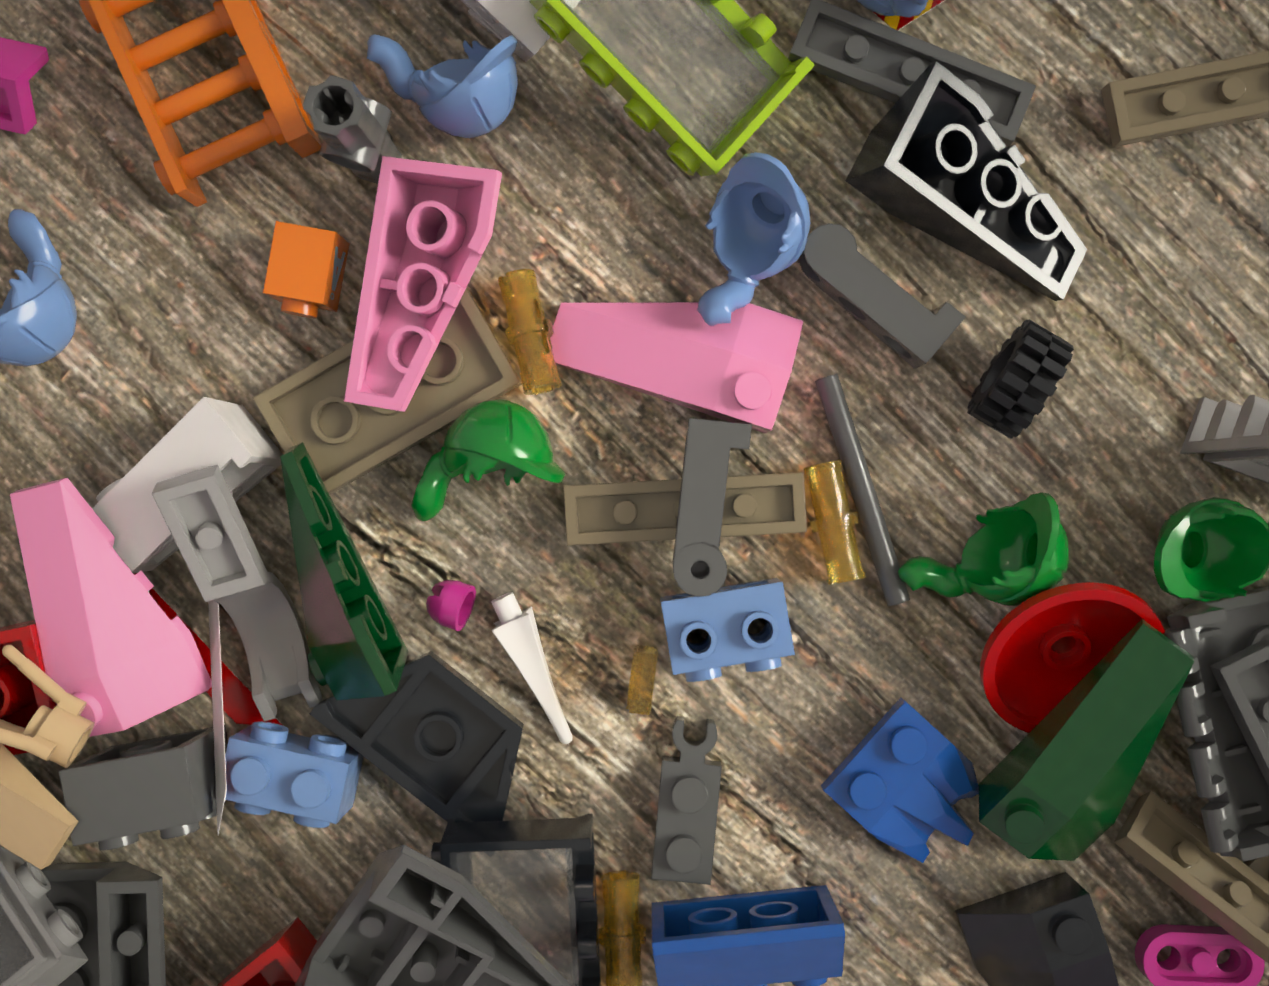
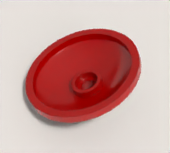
(1053, 645)

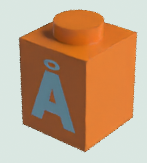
(305, 269)

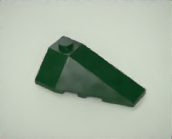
(345, 618)
(1087, 752)

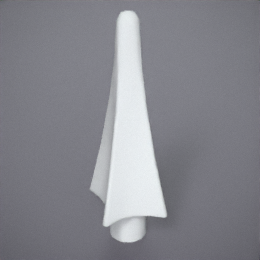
(521, 641)

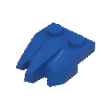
(905, 783)

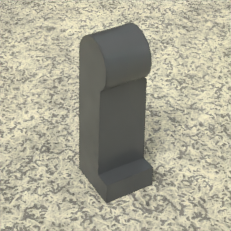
(874, 298)
(696, 556)

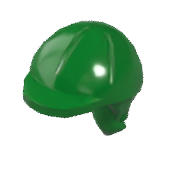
(483, 441)
(1211, 550)
(1006, 560)

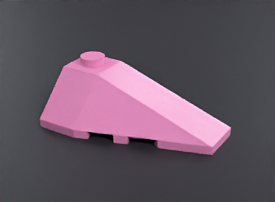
(420, 257)
(674, 355)
(95, 617)

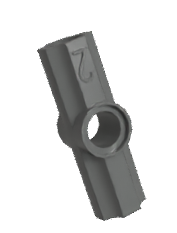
(350, 127)

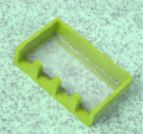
(683, 66)

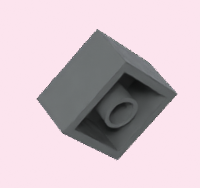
(142, 789)

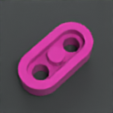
(1195, 957)

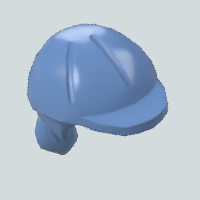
(457, 94)
(757, 231)
(39, 307)

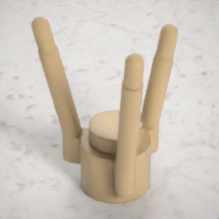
(51, 733)

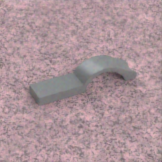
(233, 574)

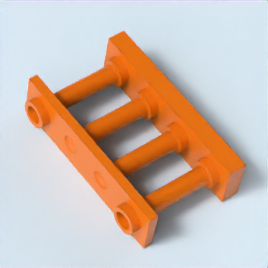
(258, 68)

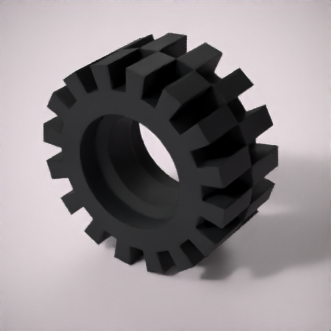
(1020, 379)

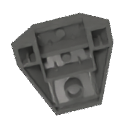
(422, 928)

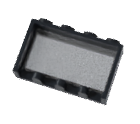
(538, 880)

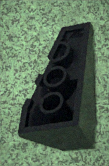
(955, 179)
(1038, 937)

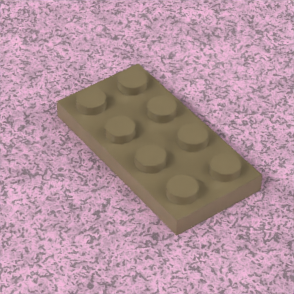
(357, 438)

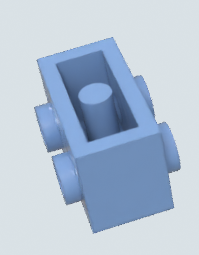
(727, 620)
(291, 774)

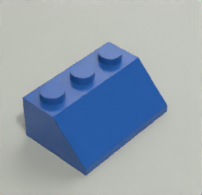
(749, 939)

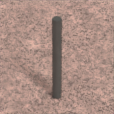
(862, 489)

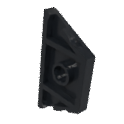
(434, 739)

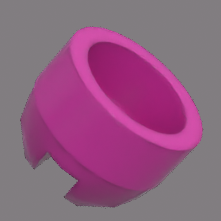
(451, 603)

